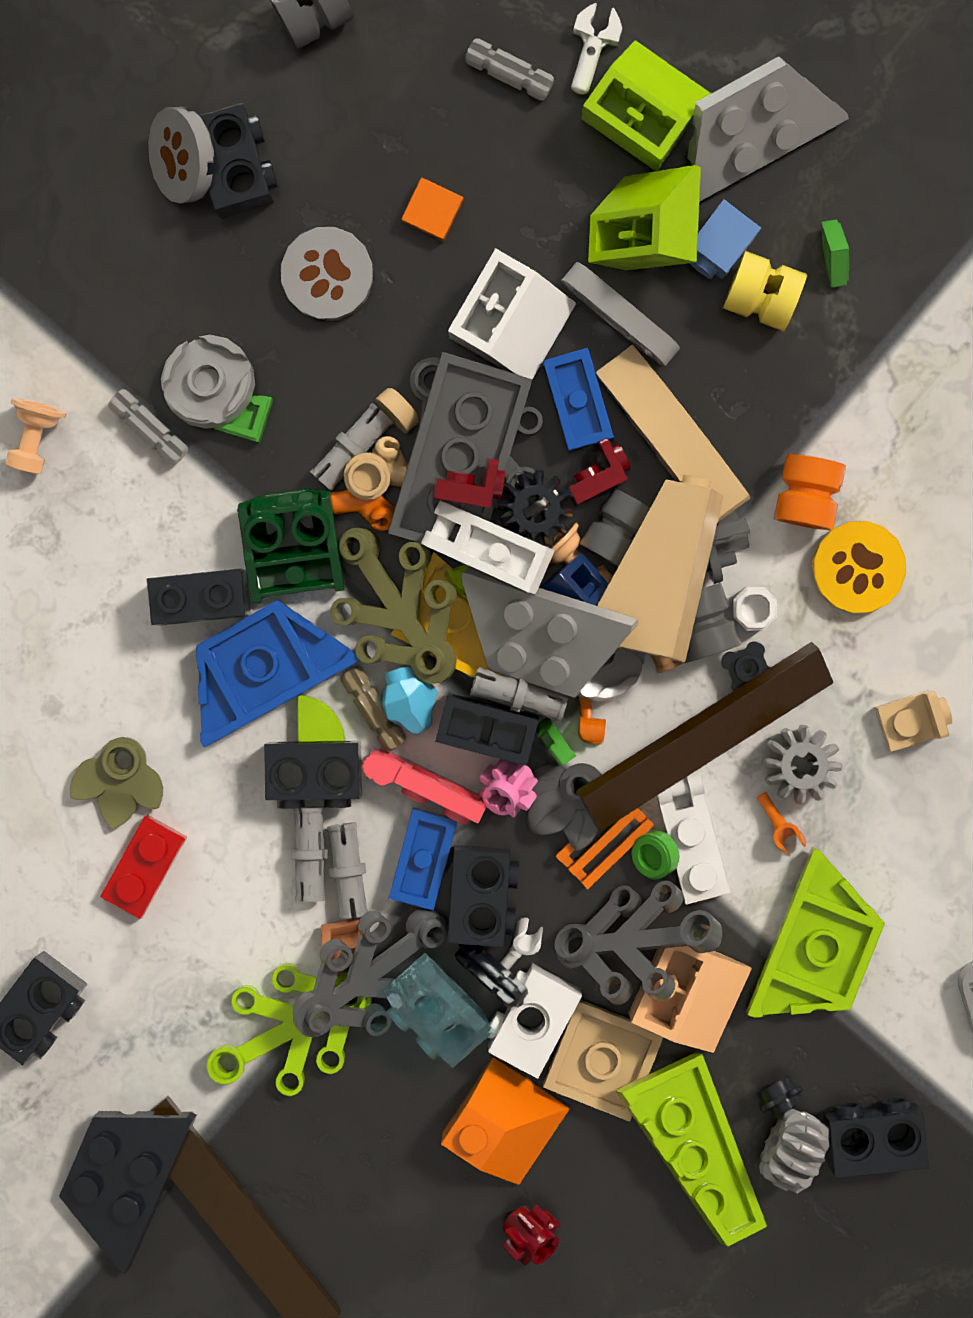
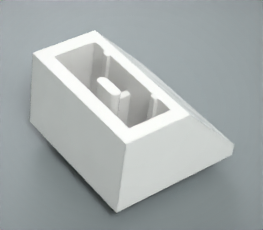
(511, 316)

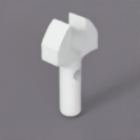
(592, 46)

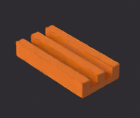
(576, 867)

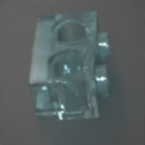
(442, 1007)

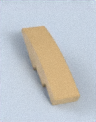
(668, 427)

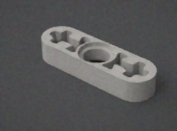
(620, 314)

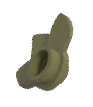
(115, 787)

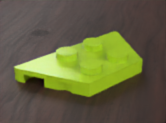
(819, 946)

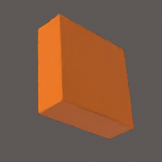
(432, 209)

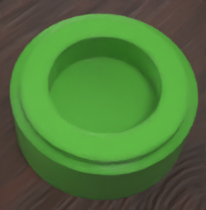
(655, 854)

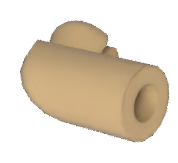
(390, 451)

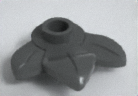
(560, 806)

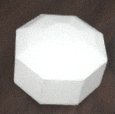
(754, 608)

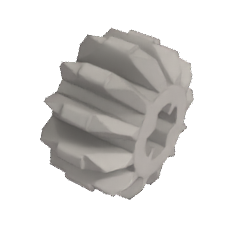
(802, 780)
(794, 1151)

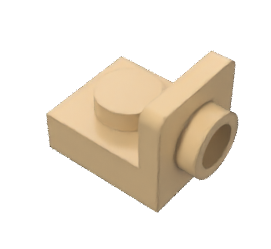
(914, 719)

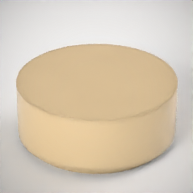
(397, 409)

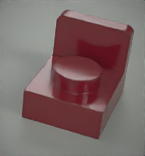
(593, 482)
(461, 487)

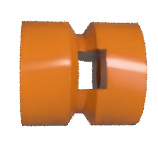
(809, 492)

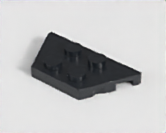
(123, 1177)

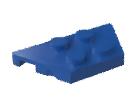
(262, 667)

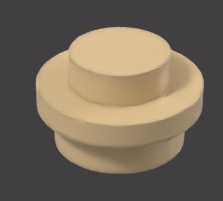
(367, 476)

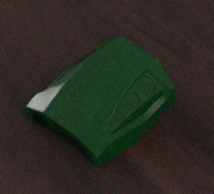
(290, 543)

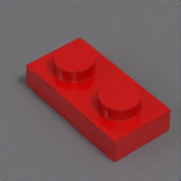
(143, 866)

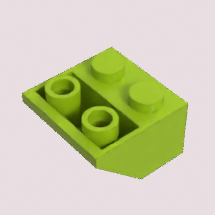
(643, 105)
(648, 221)

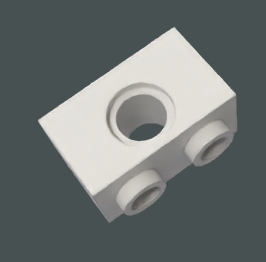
(532, 1047)

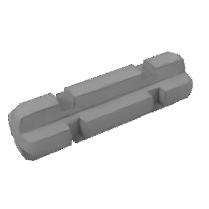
(509, 69)
(148, 427)

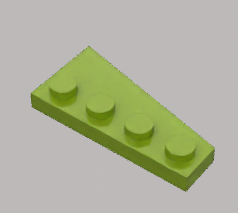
(692, 1136)

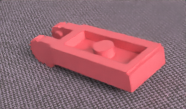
(424, 784)

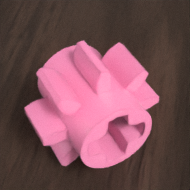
(508, 787)

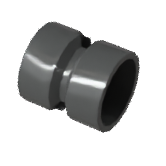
(306, 17)
(617, 529)
(711, 630)

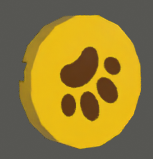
(859, 567)

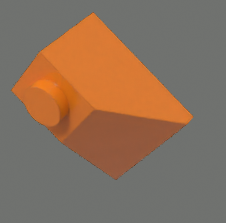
(503, 1122)

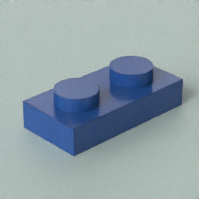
(578, 399)
(423, 858)

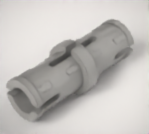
(354, 442)
(518, 694)
(309, 854)
(347, 870)

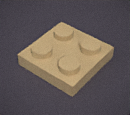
(599, 1056)

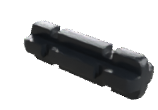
(492, 974)

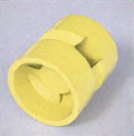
(747, 289)

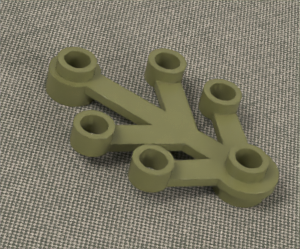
(401, 610)

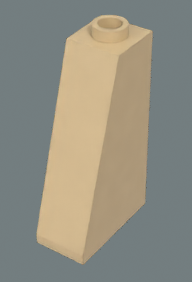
(666, 568)

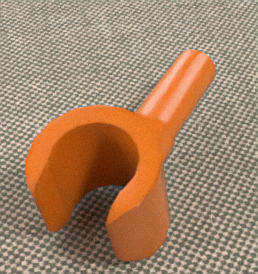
(590, 729)
(781, 827)

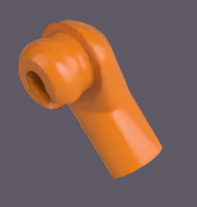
(375, 511)

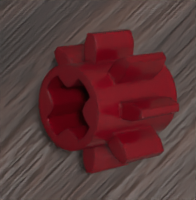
(530, 1235)

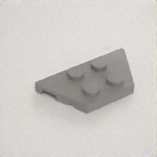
(756, 123)
(542, 635)

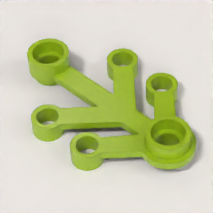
(280, 1034)

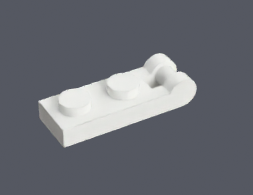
(489, 548)
(691, 827)

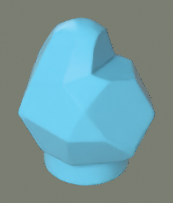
(408, 700)

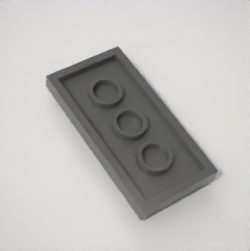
(466, 419)

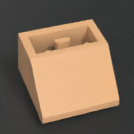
(702, 998)

